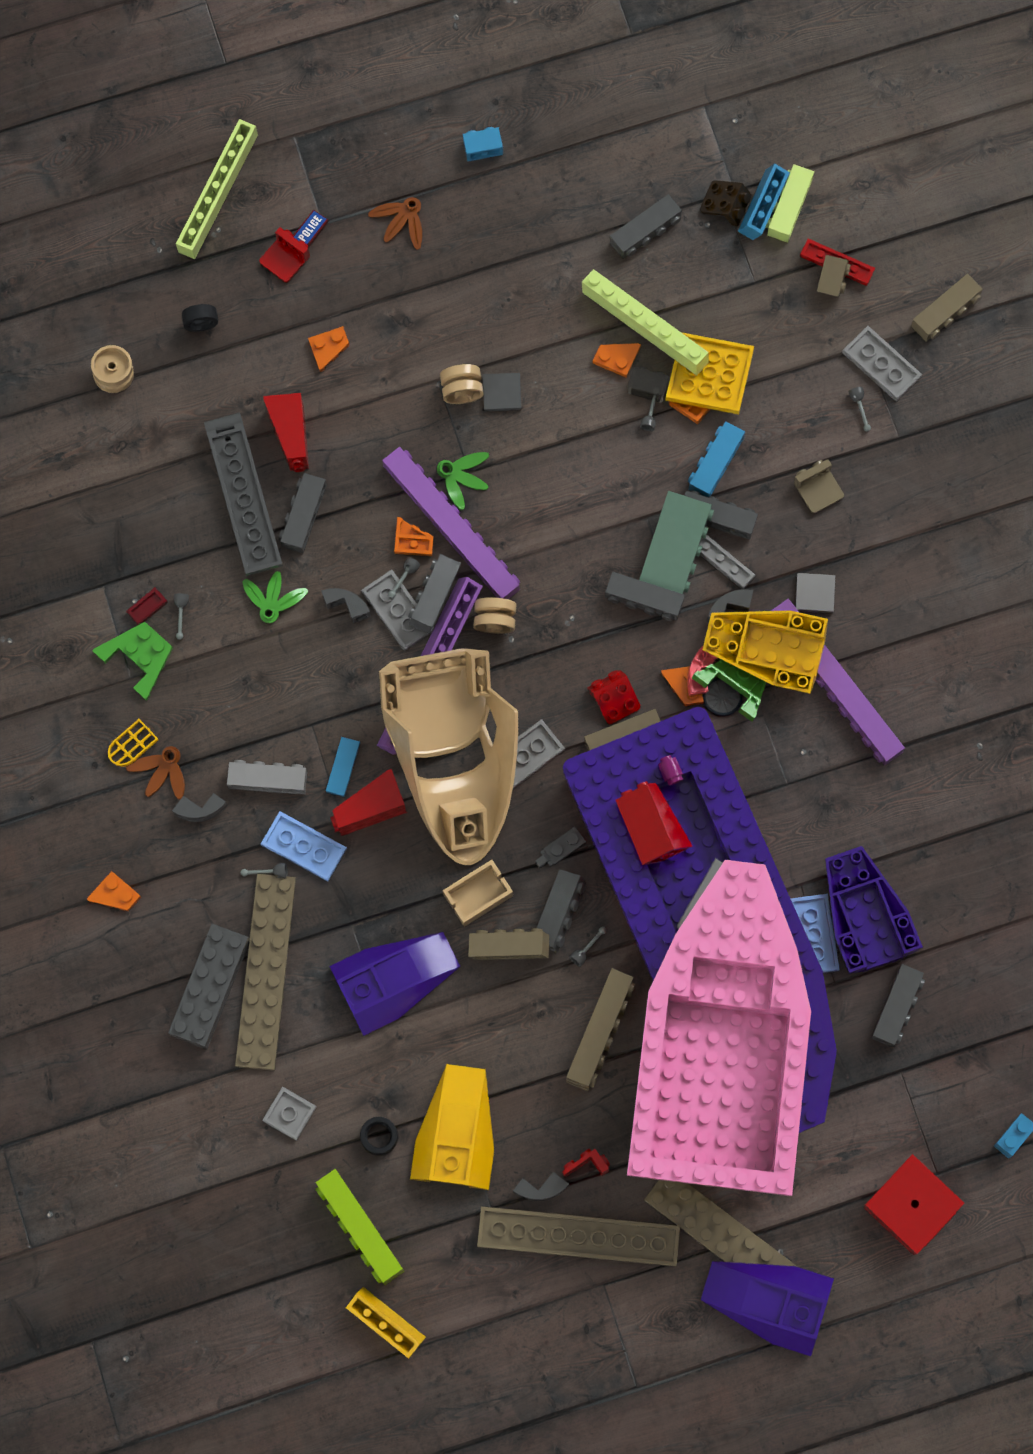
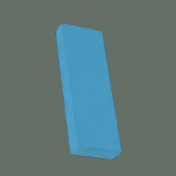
(343, 766)

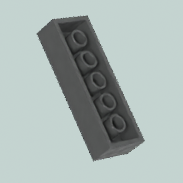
(209, 986)

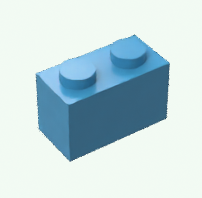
(482, 143)
(1014, 1136)

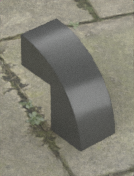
(735, 600)
(356, 606)
(191, 812)
(551, 1188)

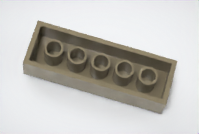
(599, 1030)

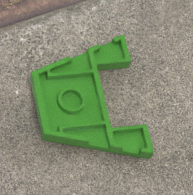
(144, 648)
(741, 681)

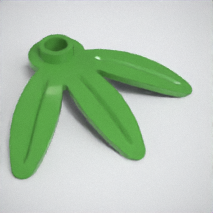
(455, 474)
(271, 602)

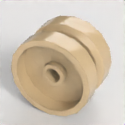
(112, 369)
(461, 384)
(494, 615)

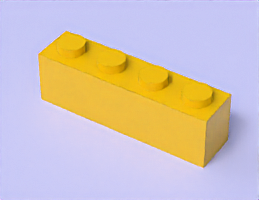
(385, 1322)

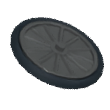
(722, 698)

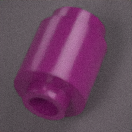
(670, 770)

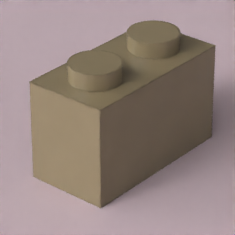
(833, 276)

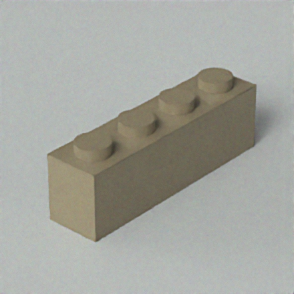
(947, 307)
(621, 729)
(508, 944)

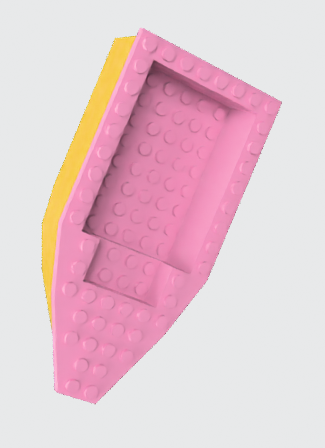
(725, 1044)

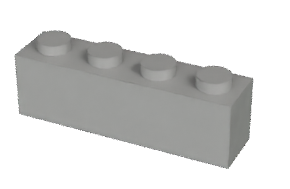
(267, 777)

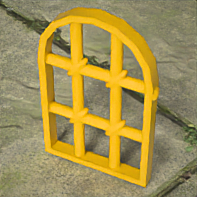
(139, 743)

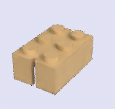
(478, 893)

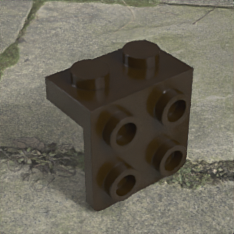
(727, 200)

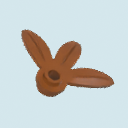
(405, 213)
(165, 766)

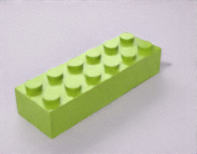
(357, 1223)

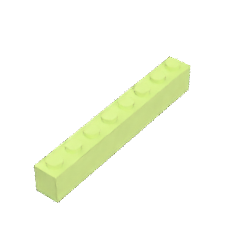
(217, 189)
(645, 322)

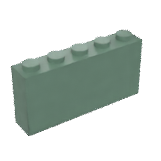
(676, 542)

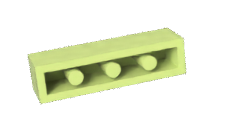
(790, 203)

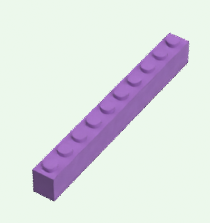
(450, 524)
(446, 630)
(854, 704)

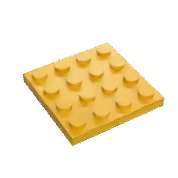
(719, 383)

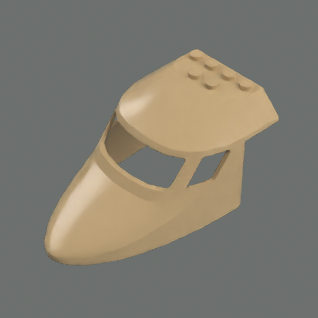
(440, 707)

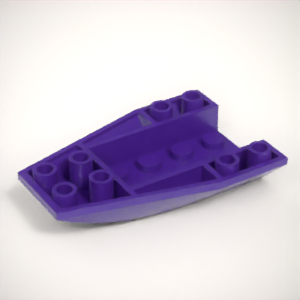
(867, 914)
(393, 978)
(771, 1301)

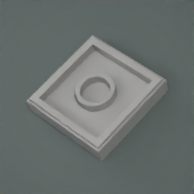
(815, 593)
(289, 1113)

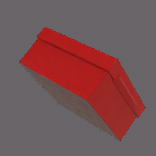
(913, 1205)

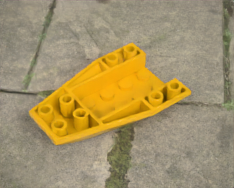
(770, 645)
(456, 1132)

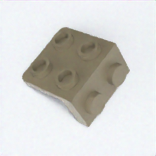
(818, 486)

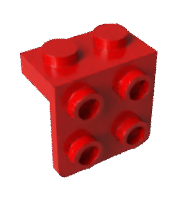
(285, 255)
(614, 696)
(600, 1163)

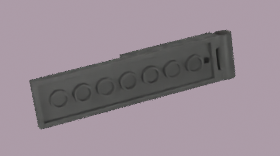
(243, 494)

